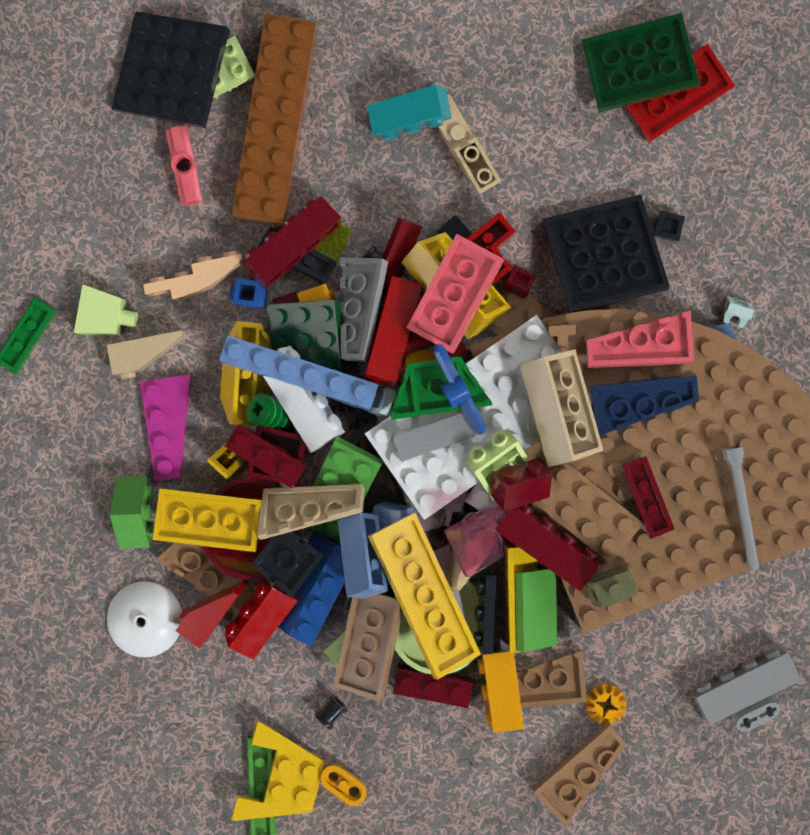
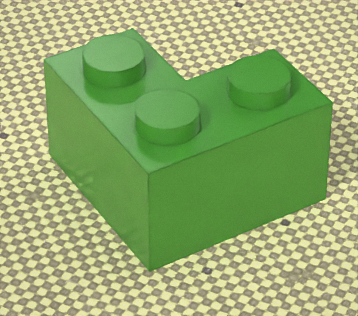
(131, 512)

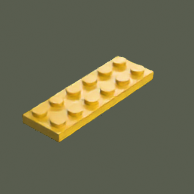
(424, 595)

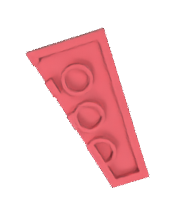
(656, 343)

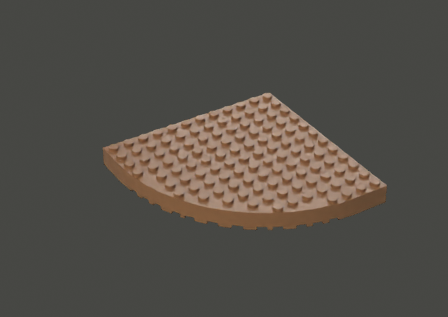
(739, 404)

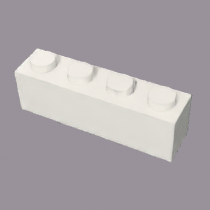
(307, 411)

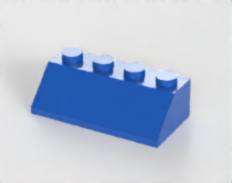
(316, 593)

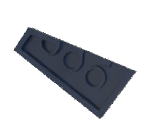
(638, 400)

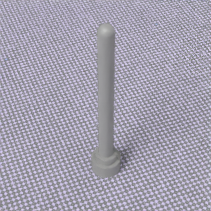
(734, 456)

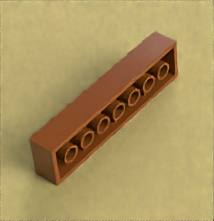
(275, 120)

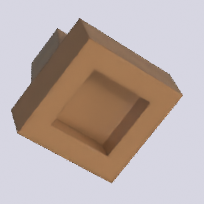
(561, 331)

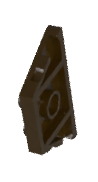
(382, 487)

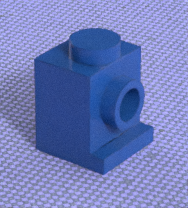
(237, 294)

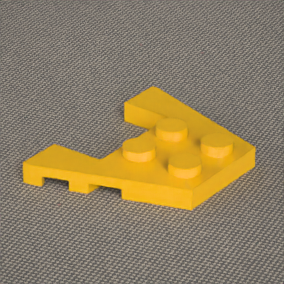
(291, 781)

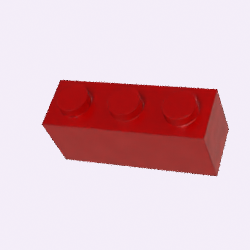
(258, 619)

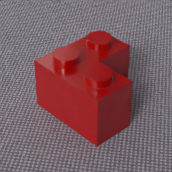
(492, 237)

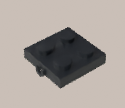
(287, 561)

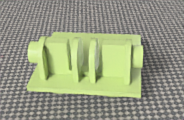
(234, 68)

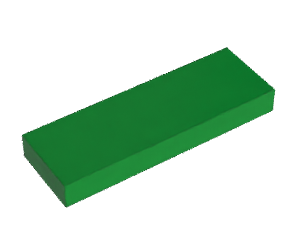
(26, 335)

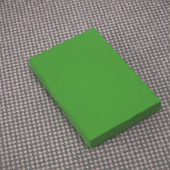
(536, 609)

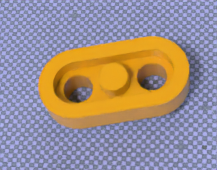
(342, 785)

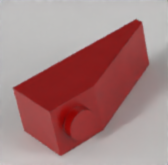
(206, 614)

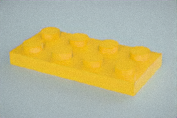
(207, 520)

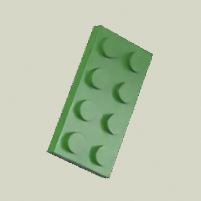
(345, 466)

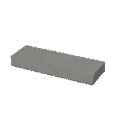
(433, 436)

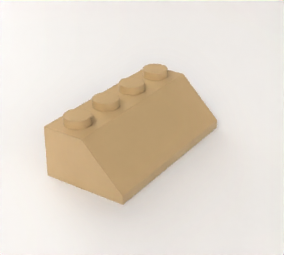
(561, 408)

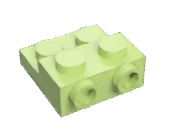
(497, 454)

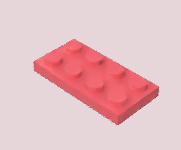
(455, 293)

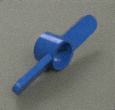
(457, 392)

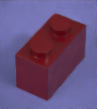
(521, 484)

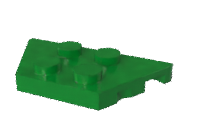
(422, 394)

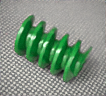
(268, 412)

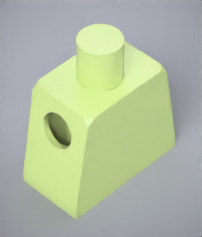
(102, 313)

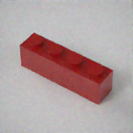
(391, 333)

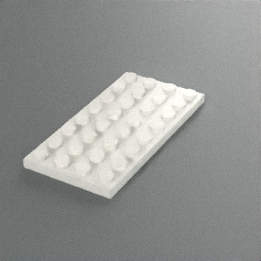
(443, 473)

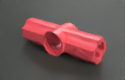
(180, 151)

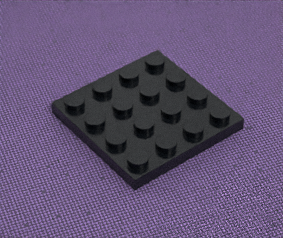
(170, 69)
(605, 254)

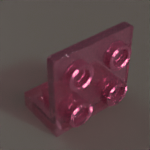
(476, 540)

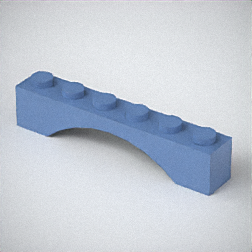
(298, 372)

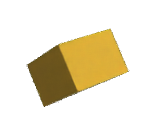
(226, 461)

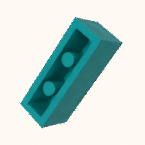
(409, 112)

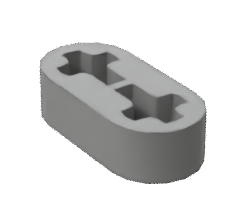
(756, 714)

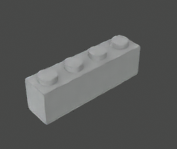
(745, 686)

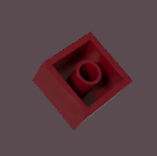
(286, 440)

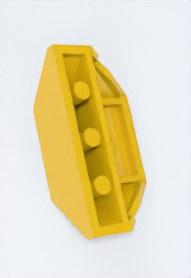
(241, 386)

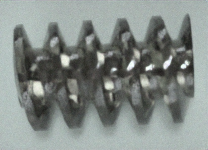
(351, 415)

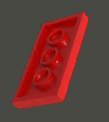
(665, 112)

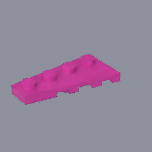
(166, 416)

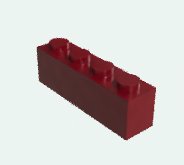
(292, 242)
(548, 545)

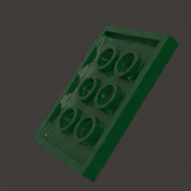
(640, 62)

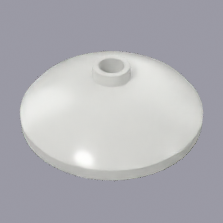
(159, 610)

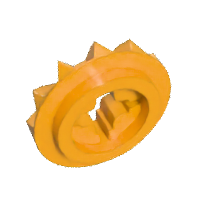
(601, 693)

